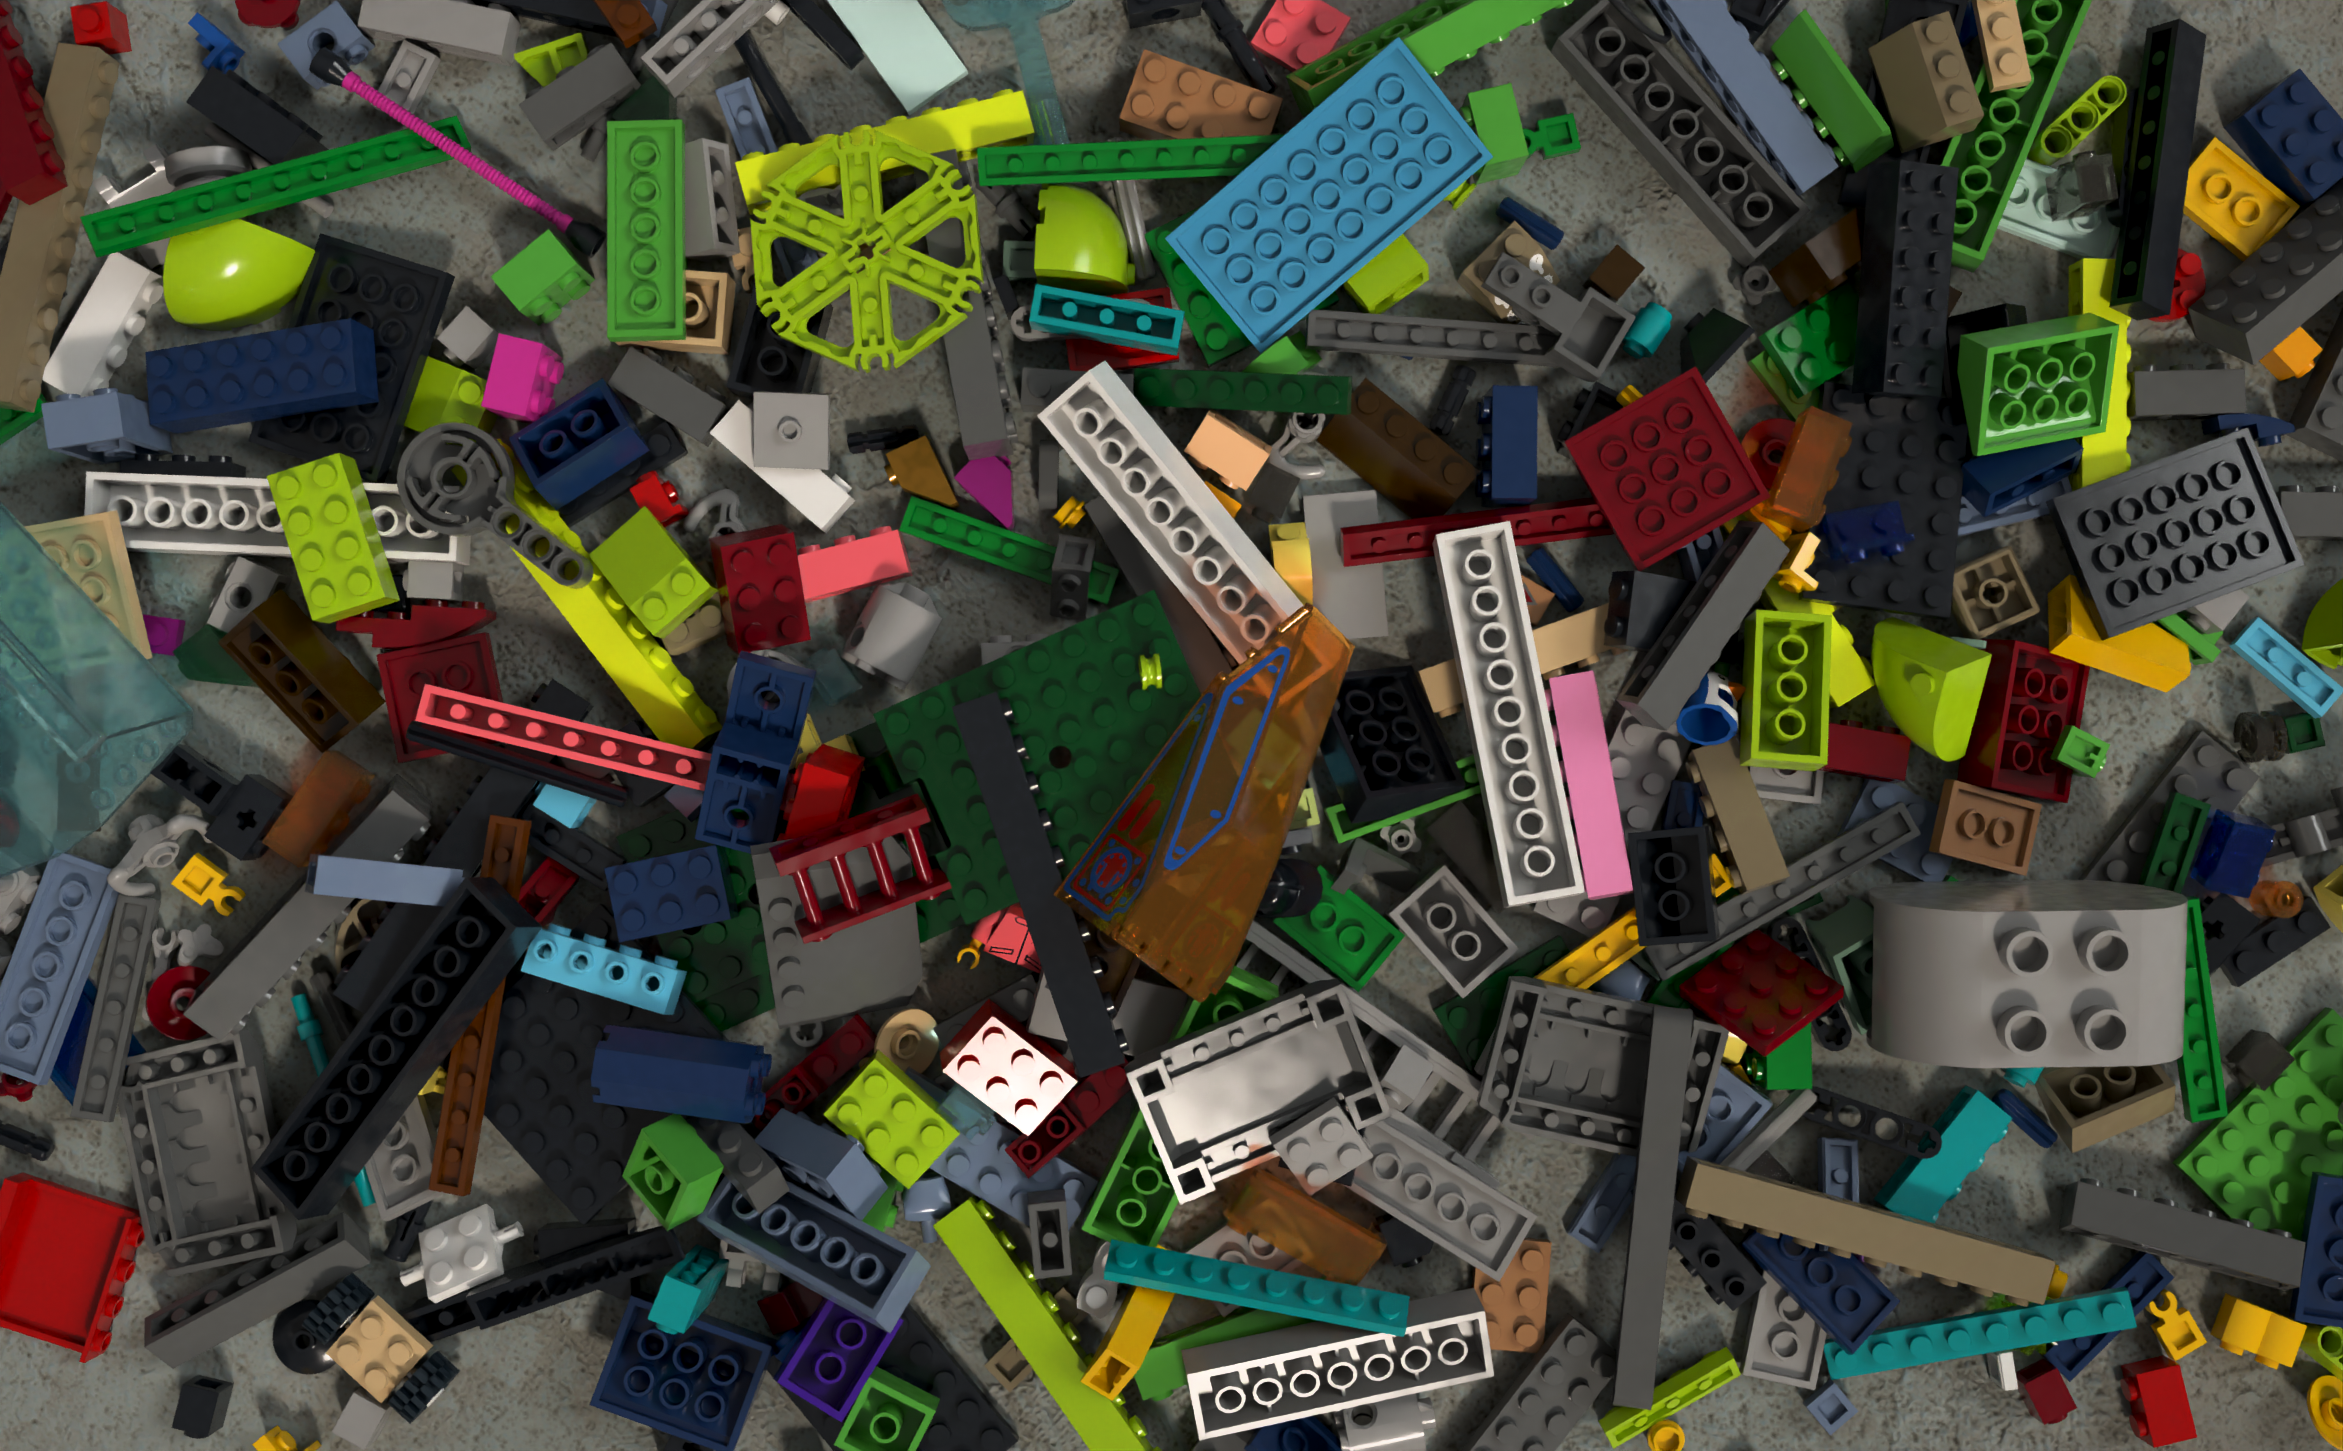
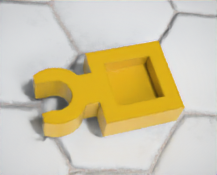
(203, 881)
(2175, 1328)

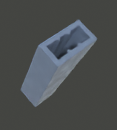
(381, 880)

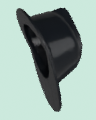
(1291, 890)

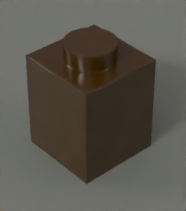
(1614, 274)

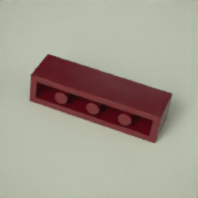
(1867, 753)

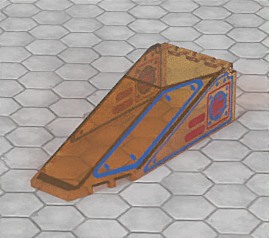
(1210, 814)

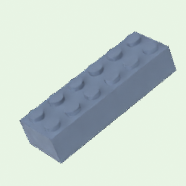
(821, 1250)

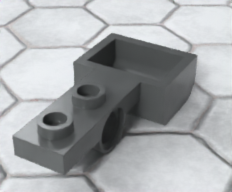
(1584, 328)
(2308, 833)

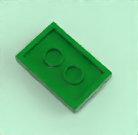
(1815, 341)
(1344, 934)

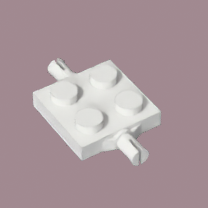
(461, 1253)

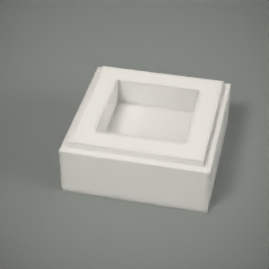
(2002, 1369)

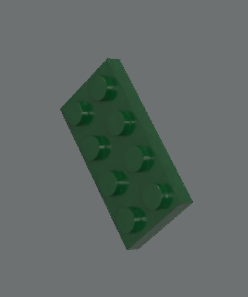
(1473, 1018)

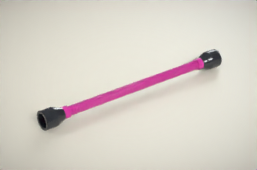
(335, 71)

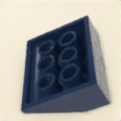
(684, 1383)

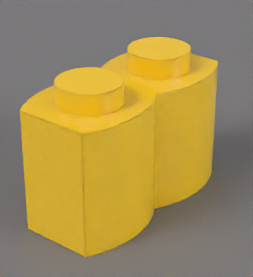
(2257, 1330)

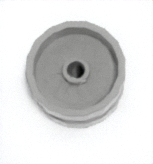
(204, 165)

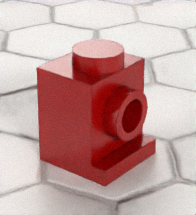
(659, 498)

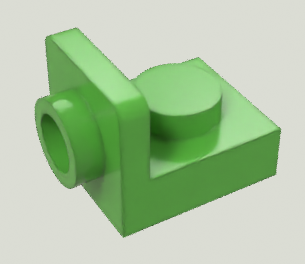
(2080, 752)

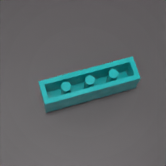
(1106, 319)
(1966, 1133)
(688, 1290)

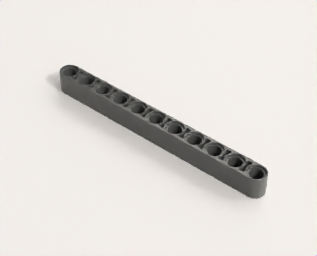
(1652, 1206)

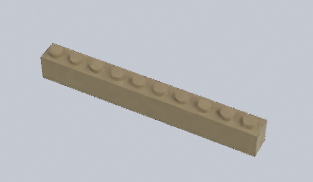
(47, 231)
(1864, 1230)

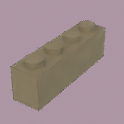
(1737, 817)

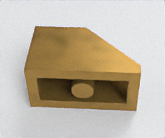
(920, 472)

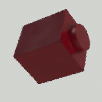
(2044, 1392)

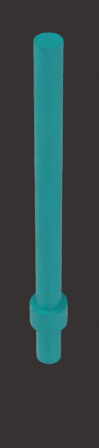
(311, 1031)

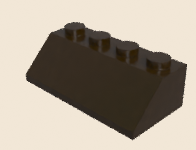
(1397, 454)
(301, 671)

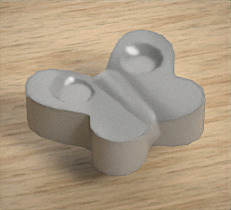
(197, 944)

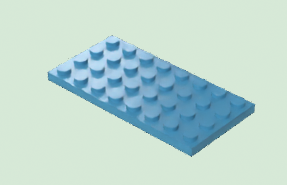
(1329, 195)

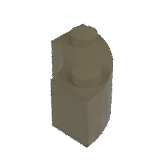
(354, 928)

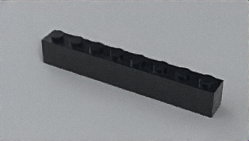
(2158, 170)

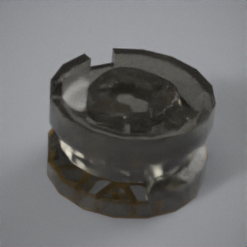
(2260, 736)

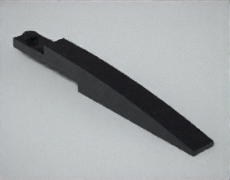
(546, 1283)

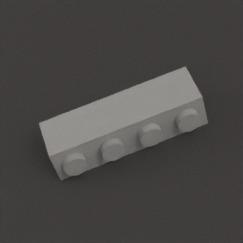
(444, 27)

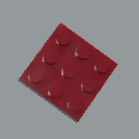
(453, 664)
(1761, 992)

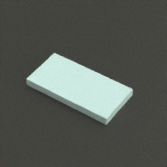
(902, 48)
(2030, 218)

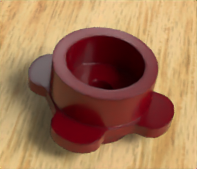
(10, 1087)

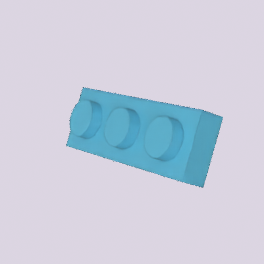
(2286, 667)

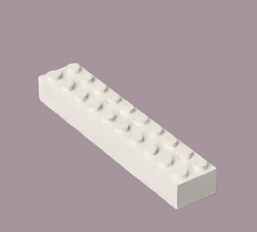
(1170, 510)
(242, 518)
(1507, 715)

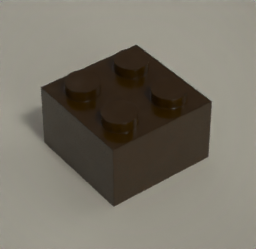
(1822, 261)

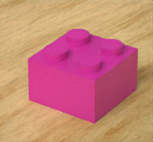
(522, 379)

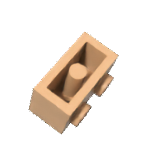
(1227, 450)

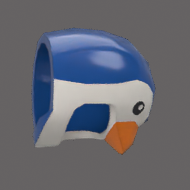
(1711, 711)

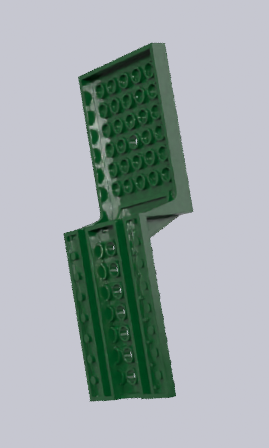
(1063, 690)

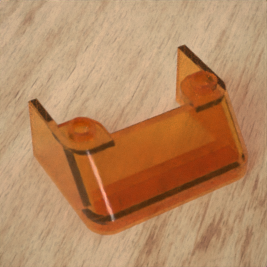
(1302, 1226)

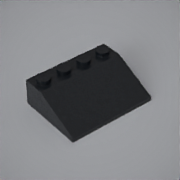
(1386, 746)

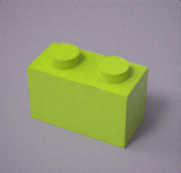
(1388, 277)

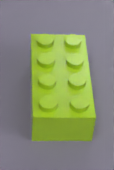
(333, 538)
(1786, 690)

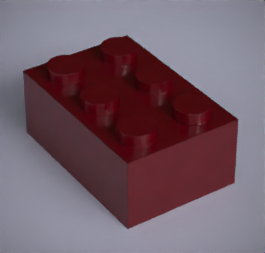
(760, 588)

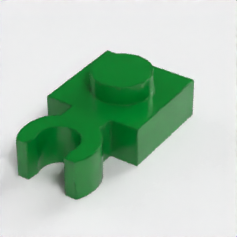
(1554, 137)

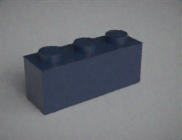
(2011, 475)

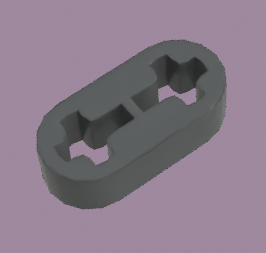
(1048, 474)

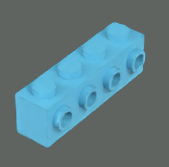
(604, 970)

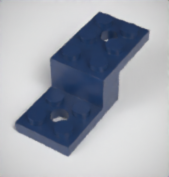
(755, 752)

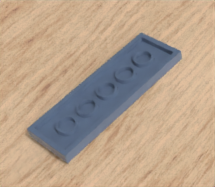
(52, 964)
(992, 1174)

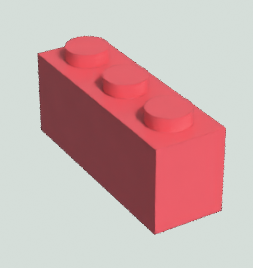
(853, 564)

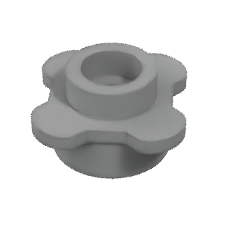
(1410, 841)

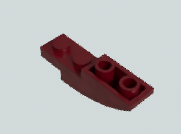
(427, 625)
(818, 1070)
(1070, 1119)

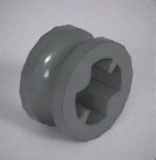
(806, 1042)

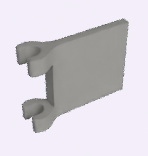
(151, 186)

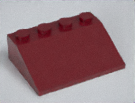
(2020, 719)

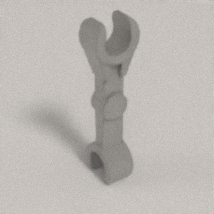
(163, 956)

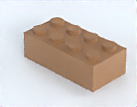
(1187, 102)

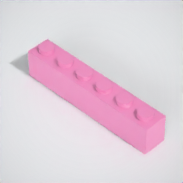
(1590, 784)

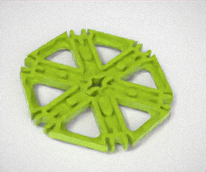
(841, 243)

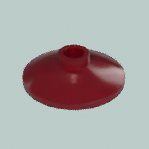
(1766, 439)
(162, 1001)

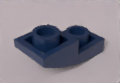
(2263, 429)

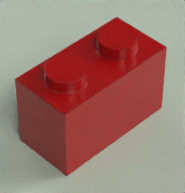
(2157, 1401)

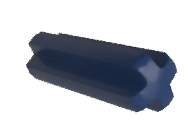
(1532, 223)
(1555, 579)
(2025, 1118)

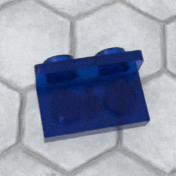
(1866, 530)

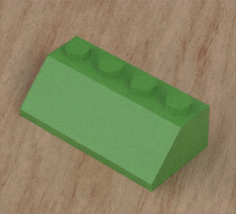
(1830, 93)

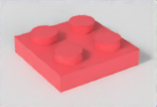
(1299, 32)

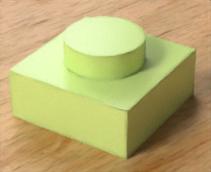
(1306, 812)

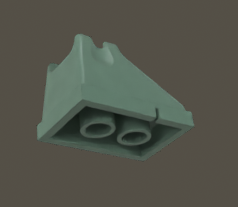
(1846, 952)

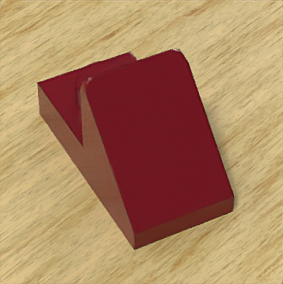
(547, 890)
(789, 1306)

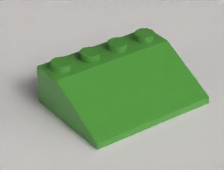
(2037, 382)

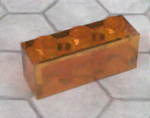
(1807, 469)
(319, 808)

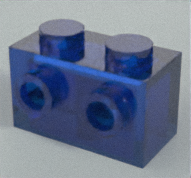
(2233, 853)

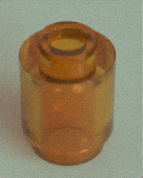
(2276, 898)

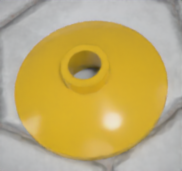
(2326, 1408)

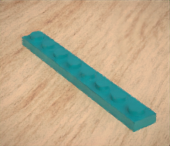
(1257, 1288)
(1984, 1333)

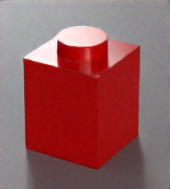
(101, 27)

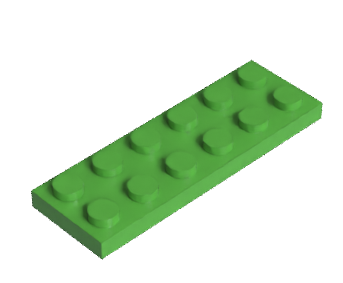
(646, 230)

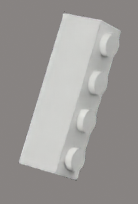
(104, 326)
(808, 490)

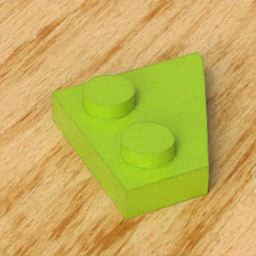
(550, 58)

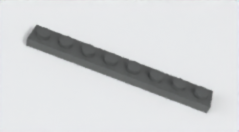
(1428, 338)
(1807, 877)

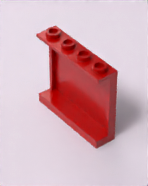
(64, 1262)

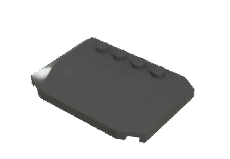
(854, 969)
(1575, 1066)
(191, 1134)

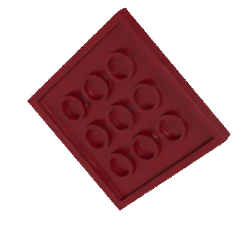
(1666, 469)

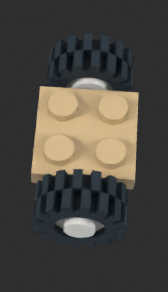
(379, 1348)

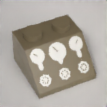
(1521, 247)

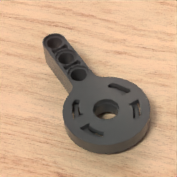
(481, 499)

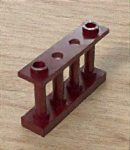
(842, 837)

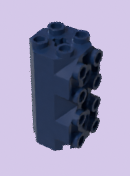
(680, 1074)

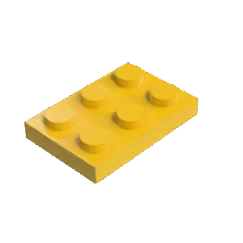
(2234, 200)

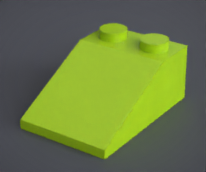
(448, 396)
(653, 573)

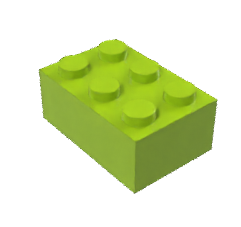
(892, 1119)

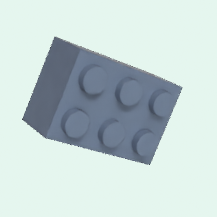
(103, 427)
(823, 1162)

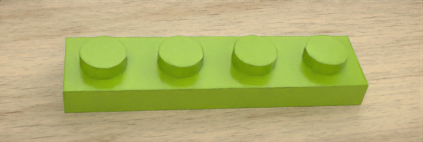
(1671, 1396)

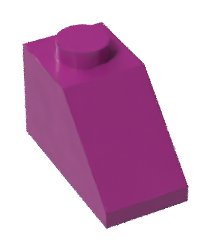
(991, 486)

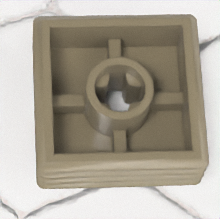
(2011, 598)
(702, 627)

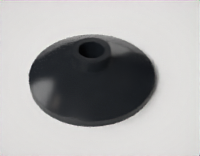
(287, 1341)

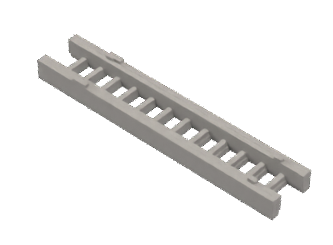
(1384, 1025)

